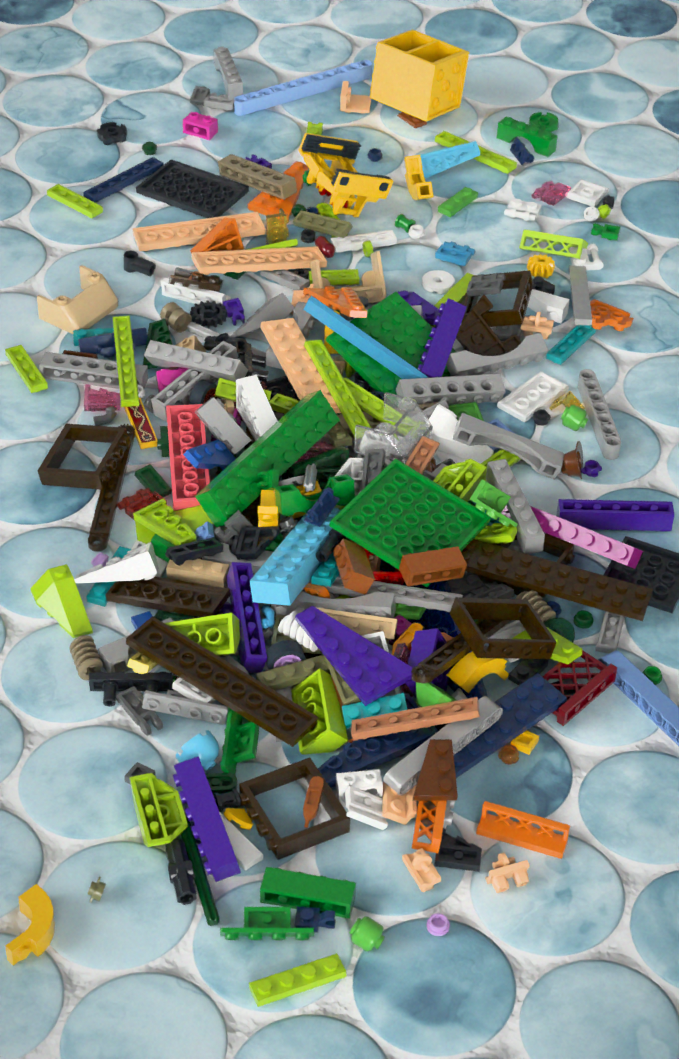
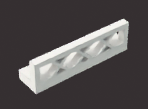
(192, 293)

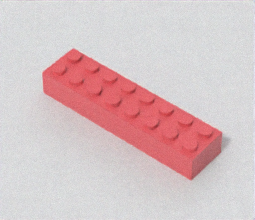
(184, 433)

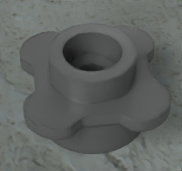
(287, 524)

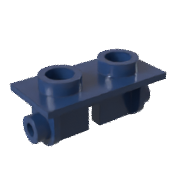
(520, 152)
(322, 508)

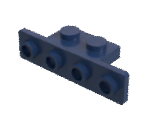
(105, 343)

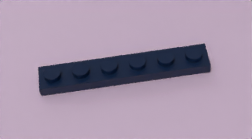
(123, 180)

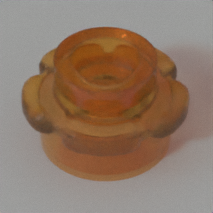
(509, 754)

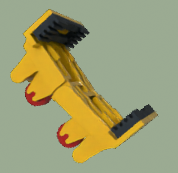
(341, 178)

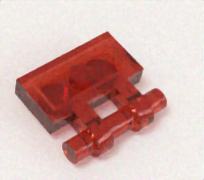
(138, 501)

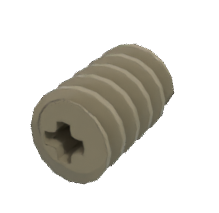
(539, 605)
(85, 656)

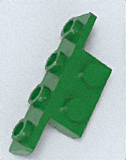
(239, 742)
(267, 922)

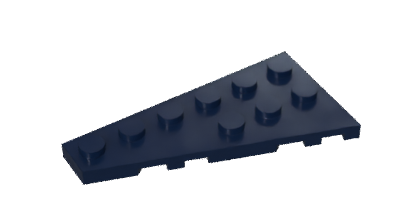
(374, 751)

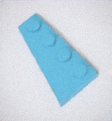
(443, 159)

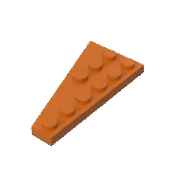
(269, 204)
(341, 299)

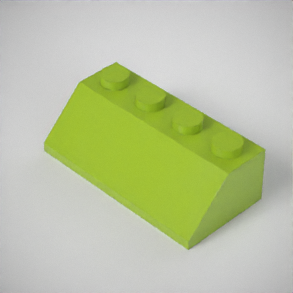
(320, 698)

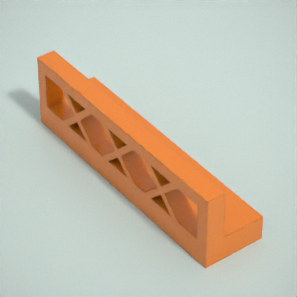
(436, 827)
(523, 833)

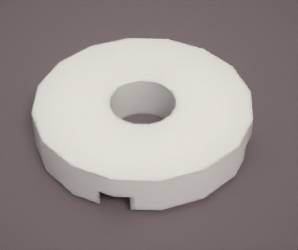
(438, 281)

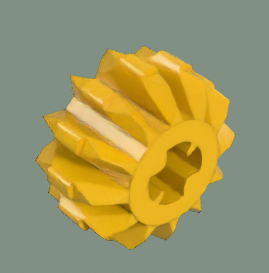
(541, 266)

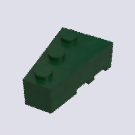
(326, 464)

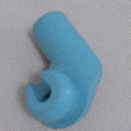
(269, 621)

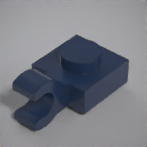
(311, 918)

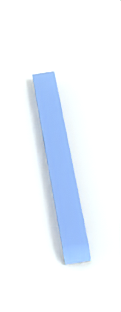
(302, 87)

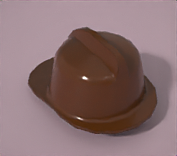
(573, 462)

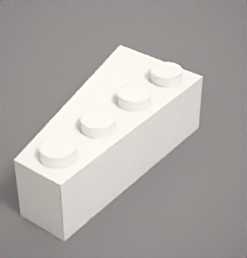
(254, 406)

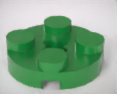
(545, 122)

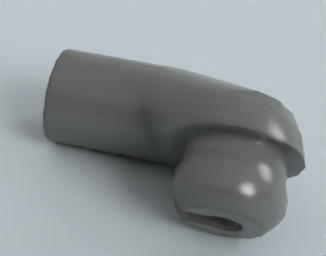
(107, 418)

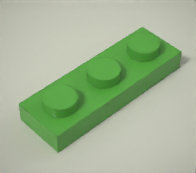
(458, 202)

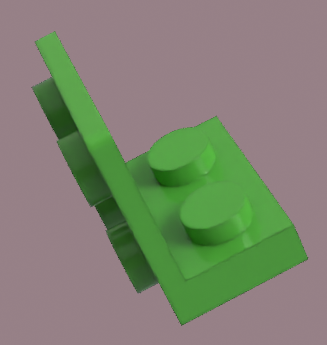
(493, 500)

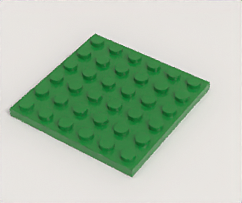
(395, 327)
(406, 515)

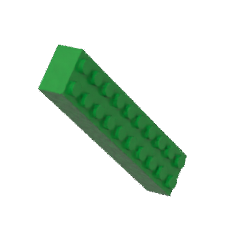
(276, 449)

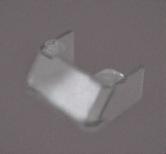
(396, 439)

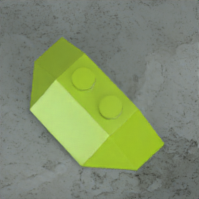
(461, 478)
(157, 809)

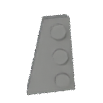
(222, 425)

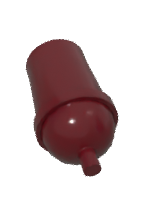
(325, 247)

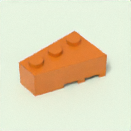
(222, 237)

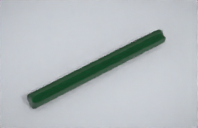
(200, 877)

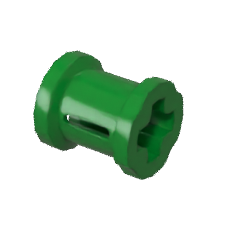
(404, 223)

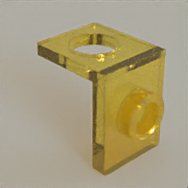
(567, 400)

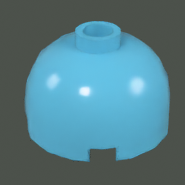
(203, 746)

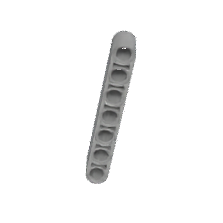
(599, 414)
(406, 773)

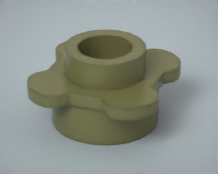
(96, 890)

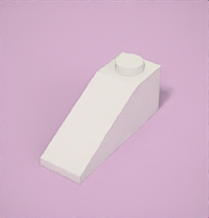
(549, 305)

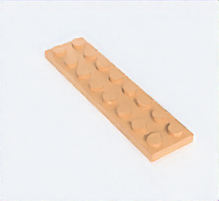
(192, 231)
(257, 260)
(289, 349)

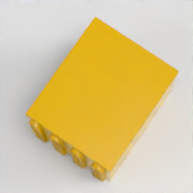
(419, 74)

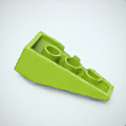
(61, 599)
(215, 633)

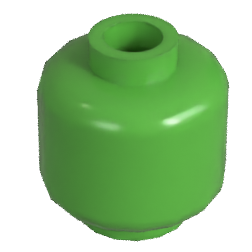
(574, 417)
(367, 933)

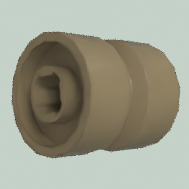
(175, 317)

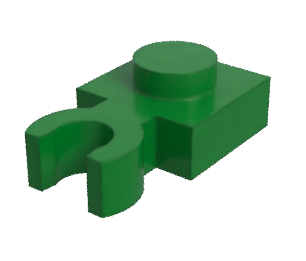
(607, 231)

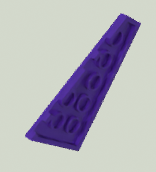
(359, 662)

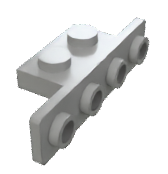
(179, 705)

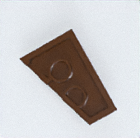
(437, 774)

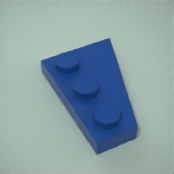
(210, 455)

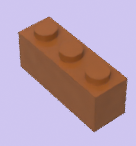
(353, 566)
(432, 566)

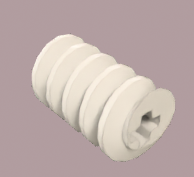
(292, 629)

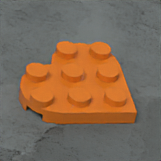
(605, 314)

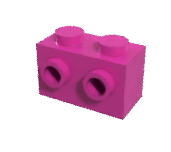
(200, 125)

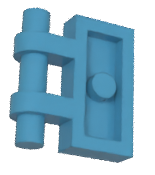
(454, 253)

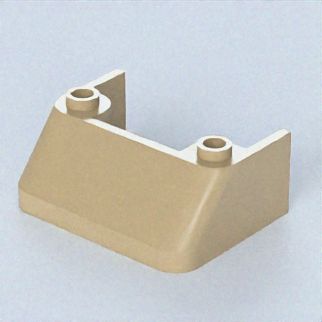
(372, 281)
(82, 310)

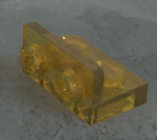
(277, 227)

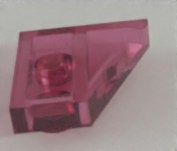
(99, 400)

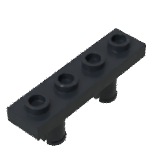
(250, 359)
(122, 681)

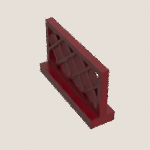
(584, 693)

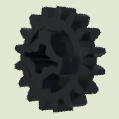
(209, 314)

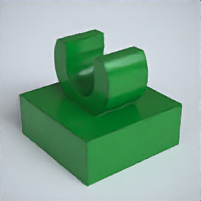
(269, 480)

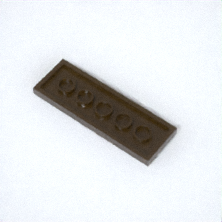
(170, 596)

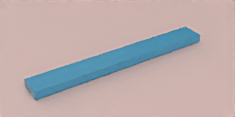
(361, 340)

